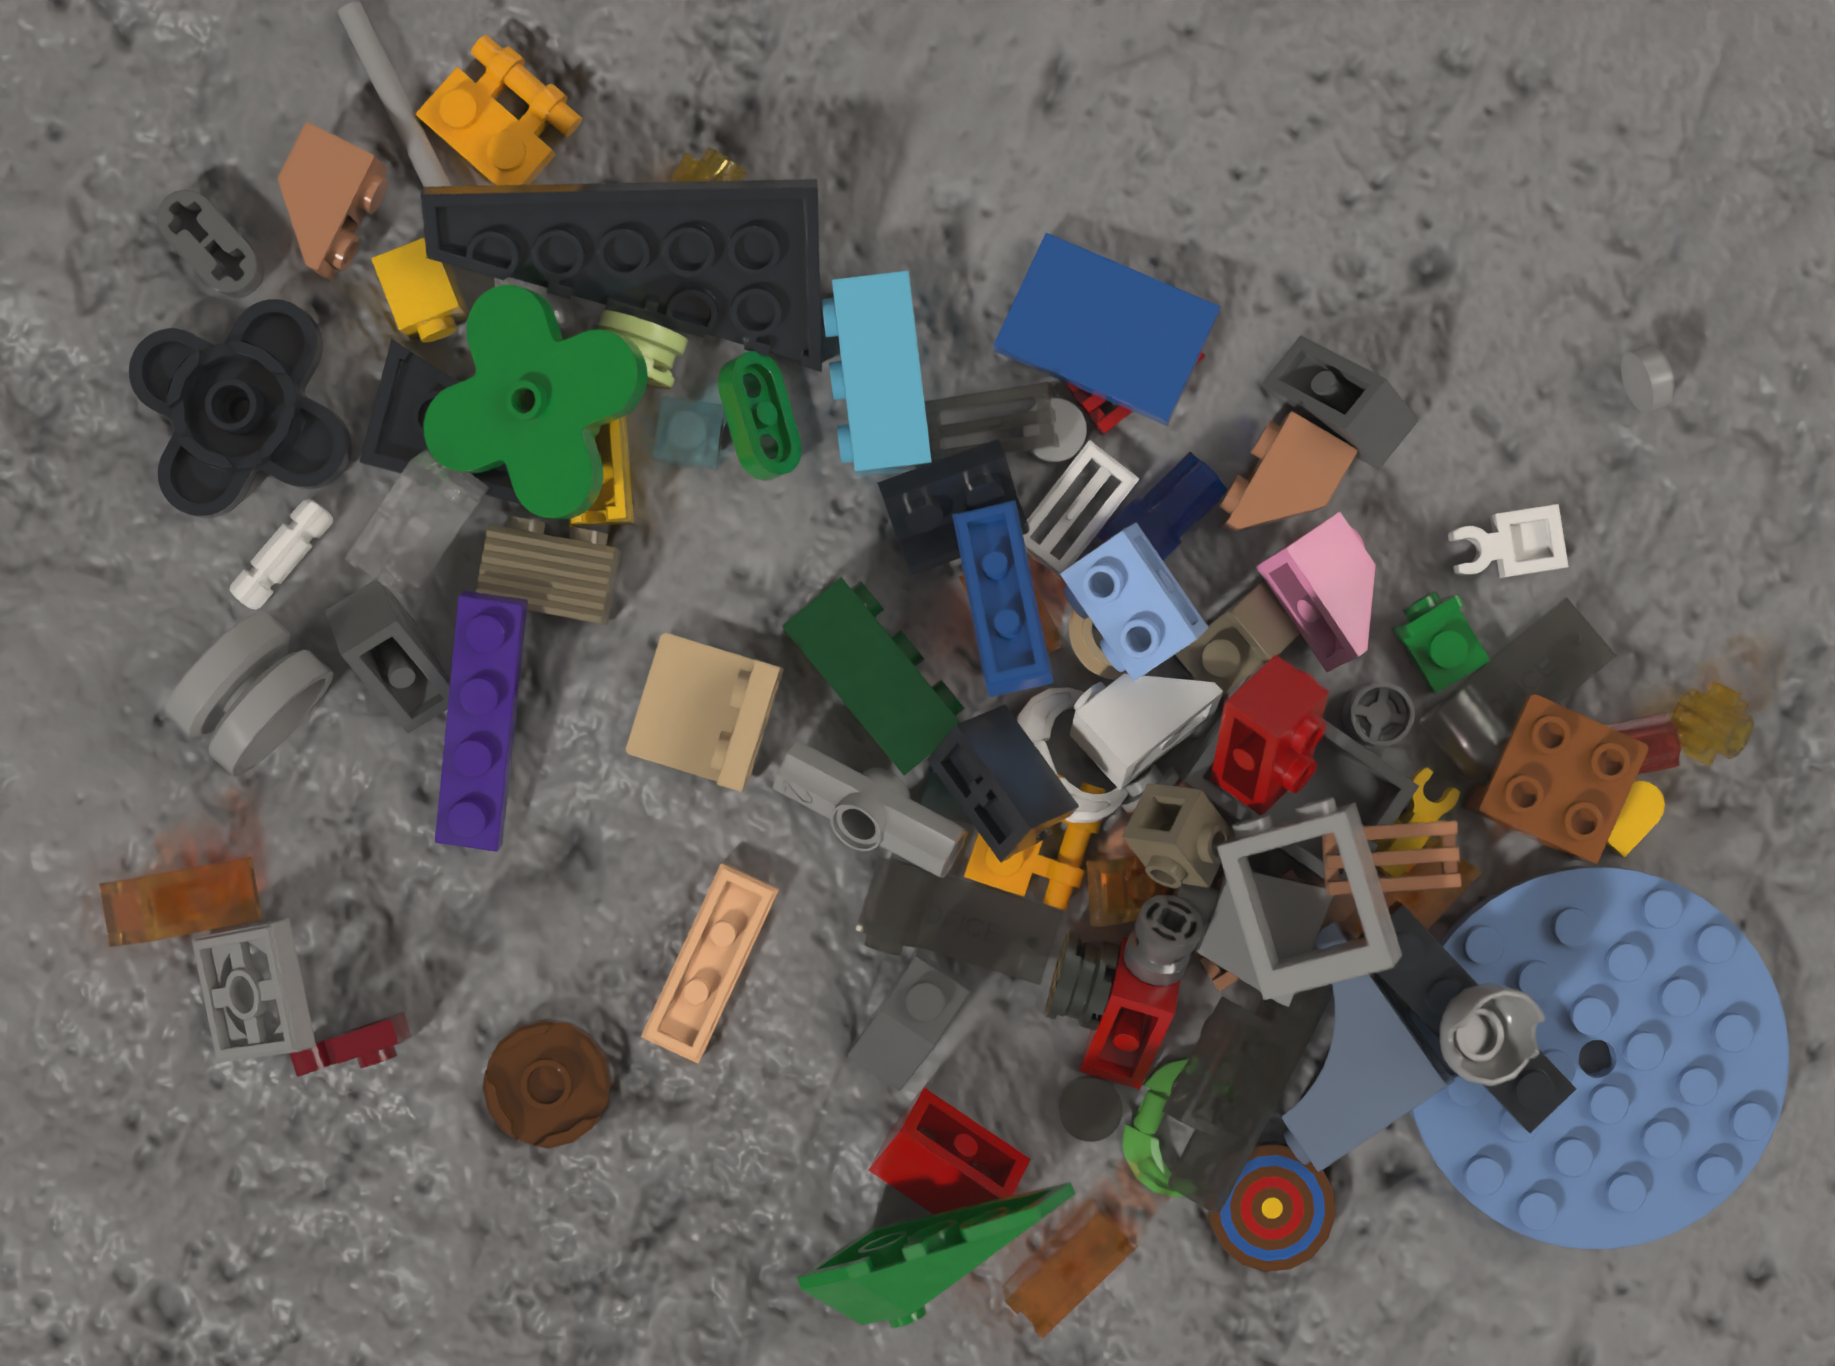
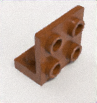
(1560, 779)

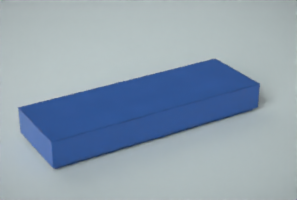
(1002, 599)

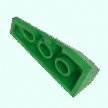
(910, 1262)

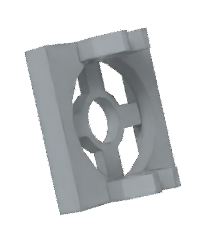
(222, 995)

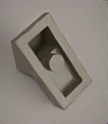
(1239, 640)

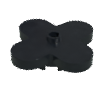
(201, 383)

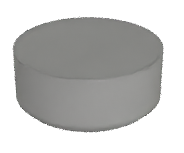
(1647, 378)
(1071, 431)

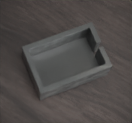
(1342, 772)

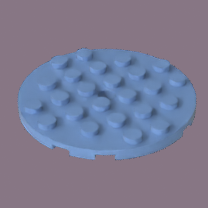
(1690, 1059)

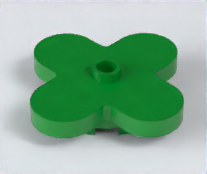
(575, 392)

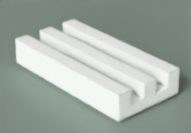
(1109, 466)

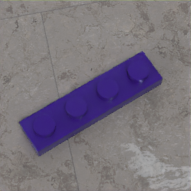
(480, 720)

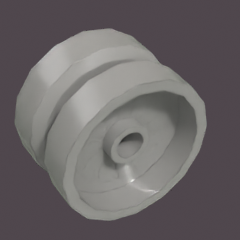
(248, 692)

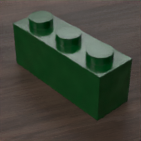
(875, 673)

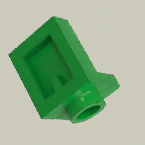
(1440, 641)

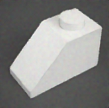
(1139, 721)

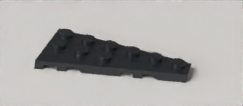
(673, 253)

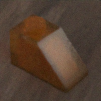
(180, 902)

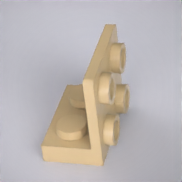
(704, 711)

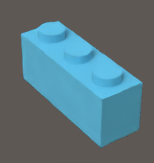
(877, 374)

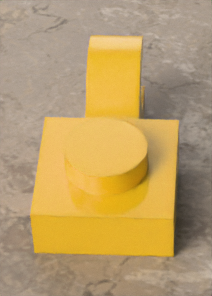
(1419, 811)

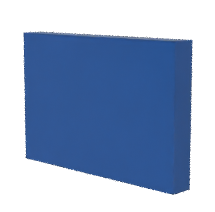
(1106, 329)

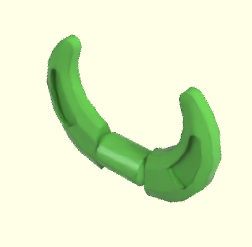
(1138, 1143)

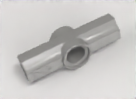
(870, 809)

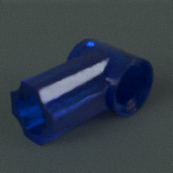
(1171, 505)

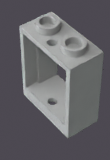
(1325, 965)

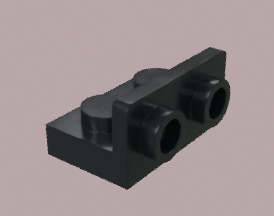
(928, 496)

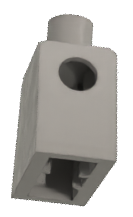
(1292, 914)

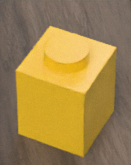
(420, 292)

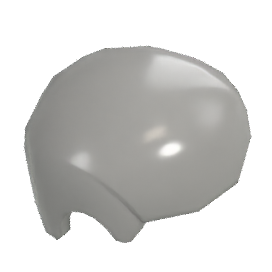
(1489, 1033)

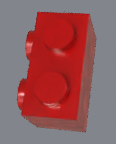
(1270, 735)
(946, 1158)

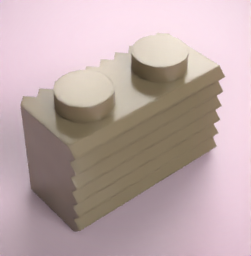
(553, 573)

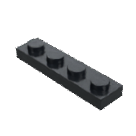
(1428, 980)

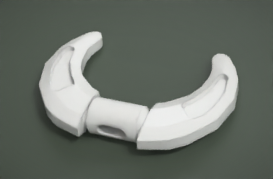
(1037, 721)

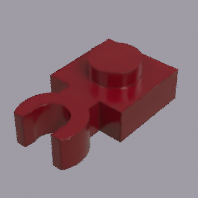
(367, 1043)

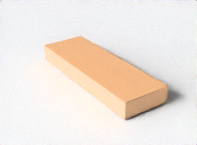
(710, 962)

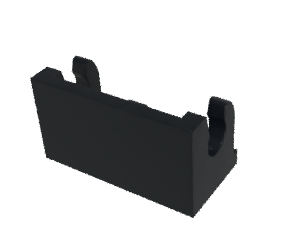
(1002, 782)

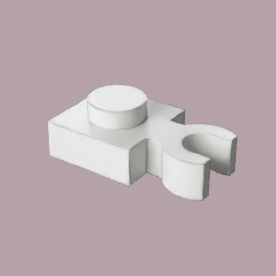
(1519, 541)

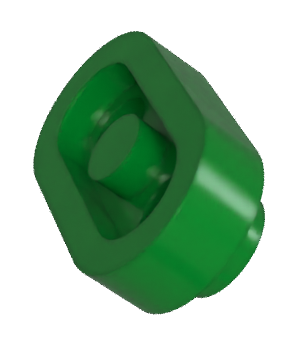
(760, 417)

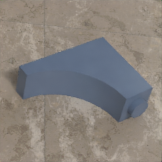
(1372, 1073)

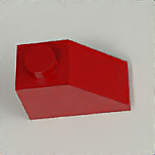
(1129, 1028)

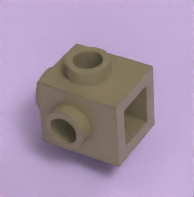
(1177, 835)

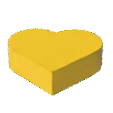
(1638, 816)

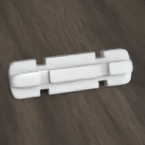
(281, 554)

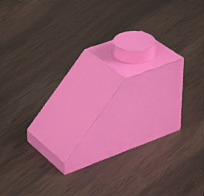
(1326, 589)

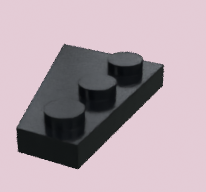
(398, 418)

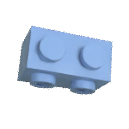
(1132, 603)

